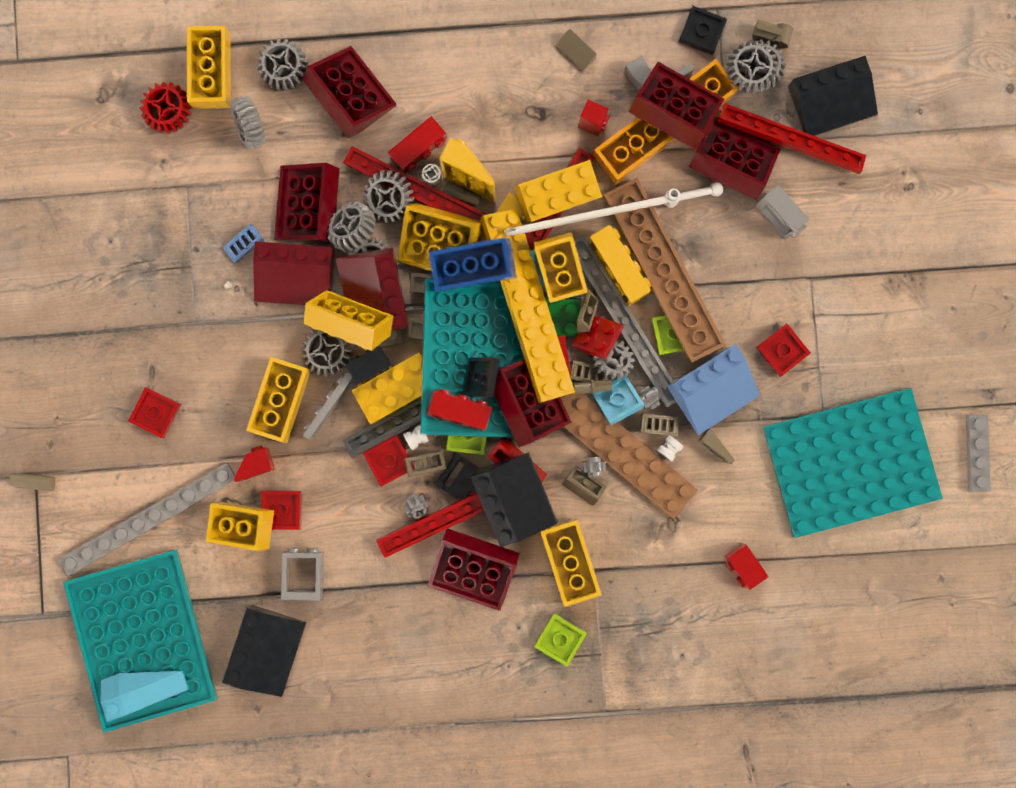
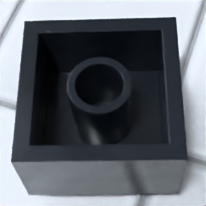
(368, 365)

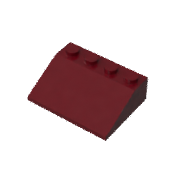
(348, 91)
(676, 105)
(735, 159)
(306, 202)
(291, 272)
(375, 282)
(521, 409)
(473, 569)

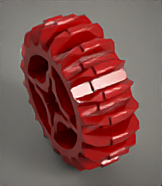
(164, 122)

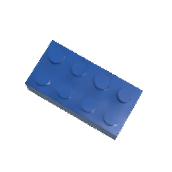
(473, 264)

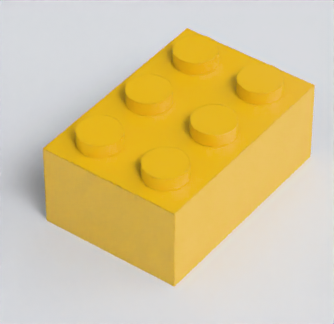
(560, 267)
(239, 526)

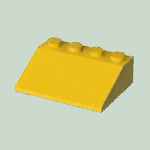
(465, 170)
(431, 230)

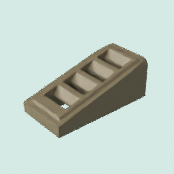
(575, 364)
(644, 421)
(712, 443)
(440, 458)

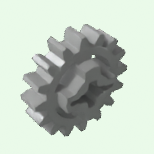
(613, 364)

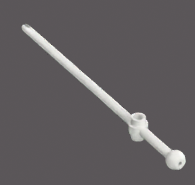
(670, 200)

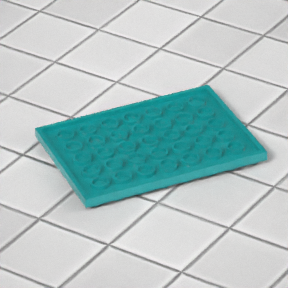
(460, 327)
(852, 462)
(140, 622)

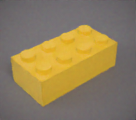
(208, 67)
(557, 191)
(619, 265)
(348, 320)
(391, 390)
(278, 400)
(570, 562)

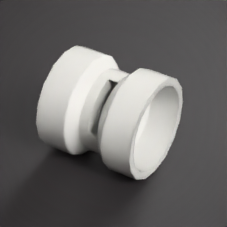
(433, 178)
(415, 438)
(670, 448)

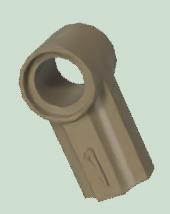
(777, 34)

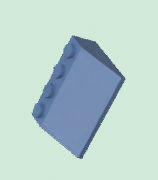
(715, 389)

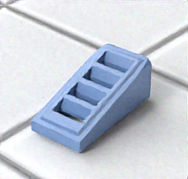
(239, 238)

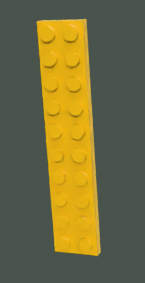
(531, 313)

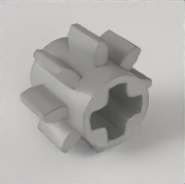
(650, 397)
(594, 467)
(415, 506)

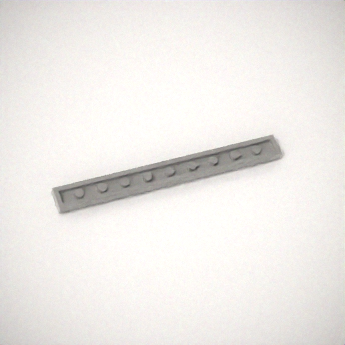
(621, 313)
(147, 519)

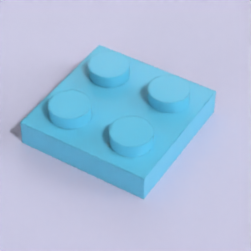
(620, 401)

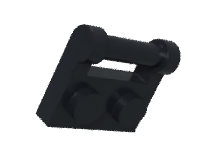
(462, 483)

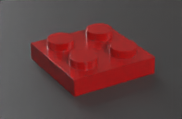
(599, 339)
(783, 350)
(154, 412)
(387, 460)
(286, 508)

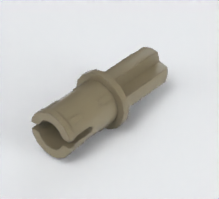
(462, 194)
(592, 387)

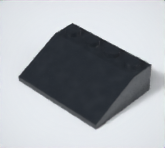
(834, 96)
(514, 499)
(264, 651)

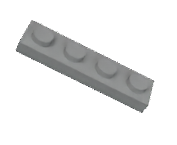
(324, 412)
(978, 453)

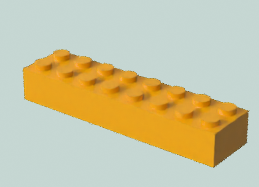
(642, 141)

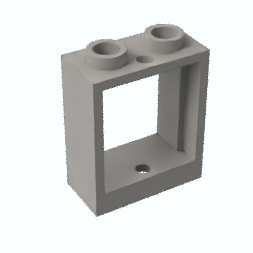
(782, 212)
(316, 594)

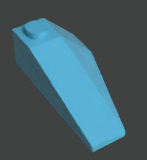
(133, 691)

